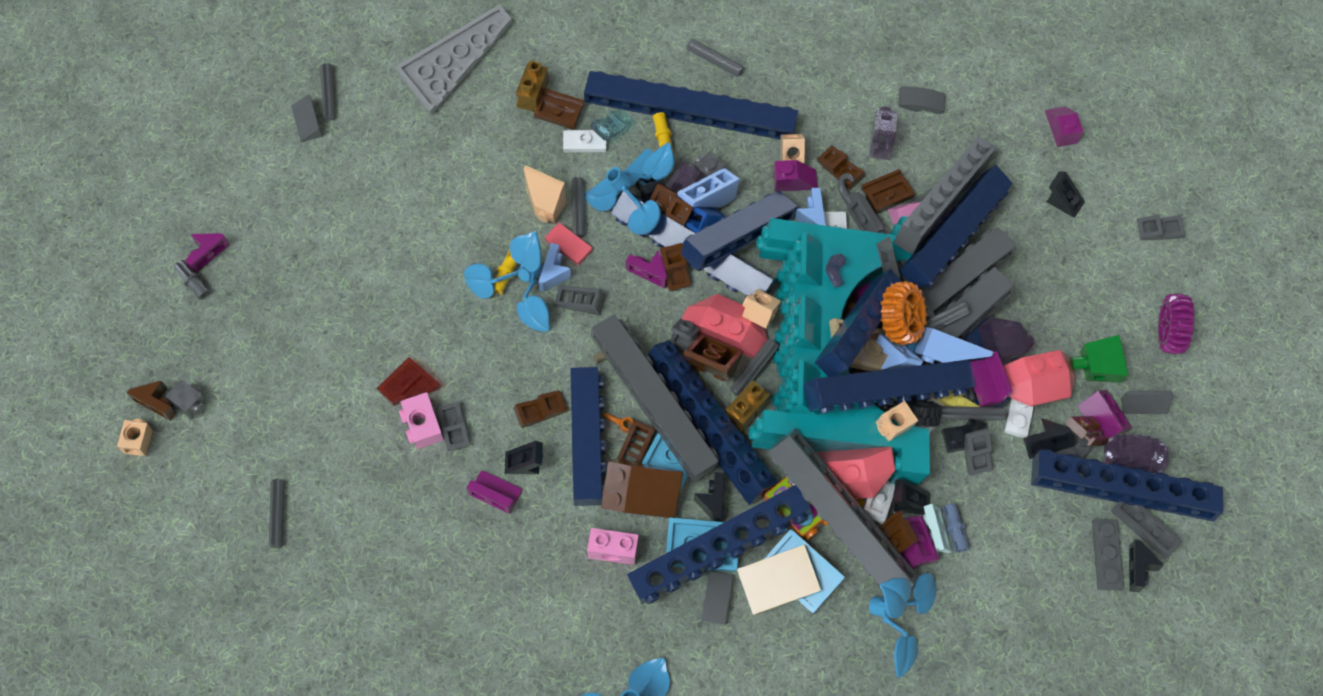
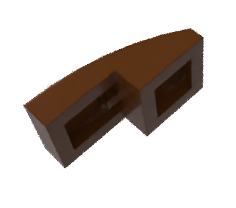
(837, 164)
(671, 204)
(675, 266)
(540, 409)

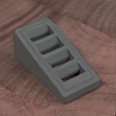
(591, 293)

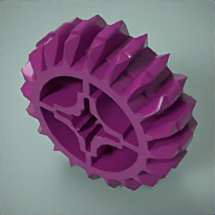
(1176, 323)

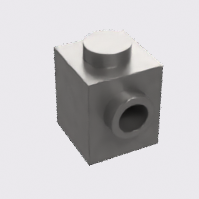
(708, 165)
(187, 398)

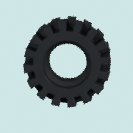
(926, 412)

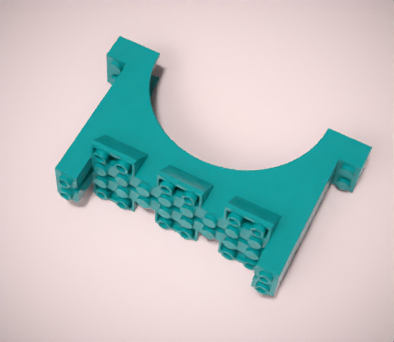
(807, 307)

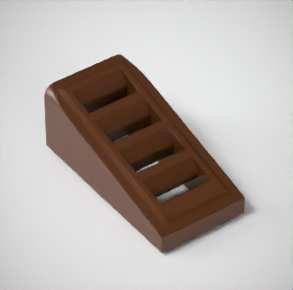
(631, 434)

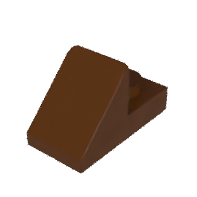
(151, 398)

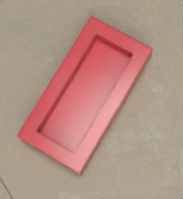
(569, 243)

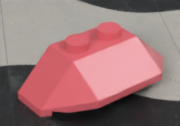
(723, 320)
(1041, 378)
(861, 470)

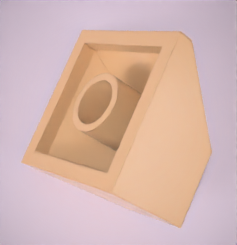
(545, 194)

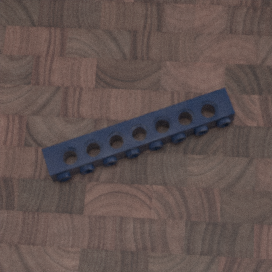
(734, 452)
(1209, 496)
(790, 499)

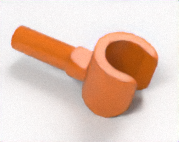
(618, 421)

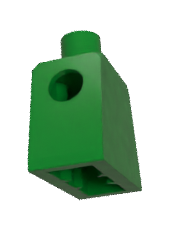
(1102, 360)

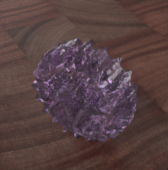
(1137, 452)

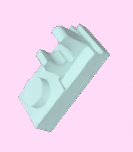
(934, 521)

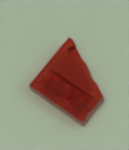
(407, 382)

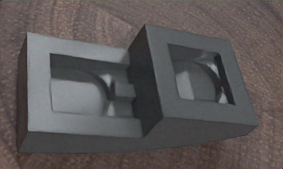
(921, 98)
(1161, 228)
(453, 426)
(978, 451)
(717, 597)

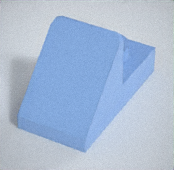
(814, 212)
(552, 271)
(898, 355)

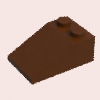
(714, 357)
(641, 489)

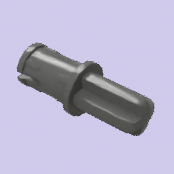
(191, 279)

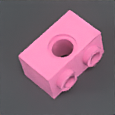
(420, 408)
(612, 546)

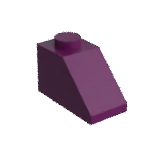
(1064, 125)
(793, 176)

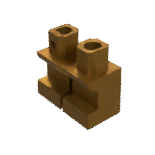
(532, 85)
(747, 406)

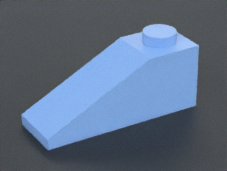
(712, 190)
(946, 348)

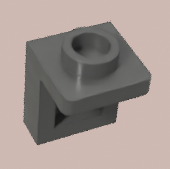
(684, 334)

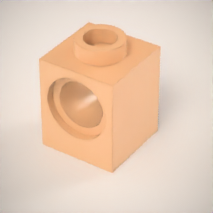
(793, 140)
(760, 308)
(904, 418)
(138, 446)

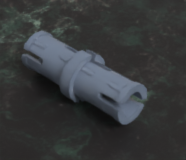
(955, 528)

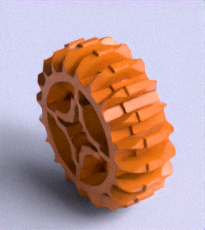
(903, 313)

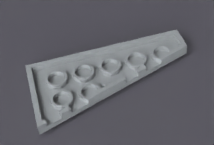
(444, 64)

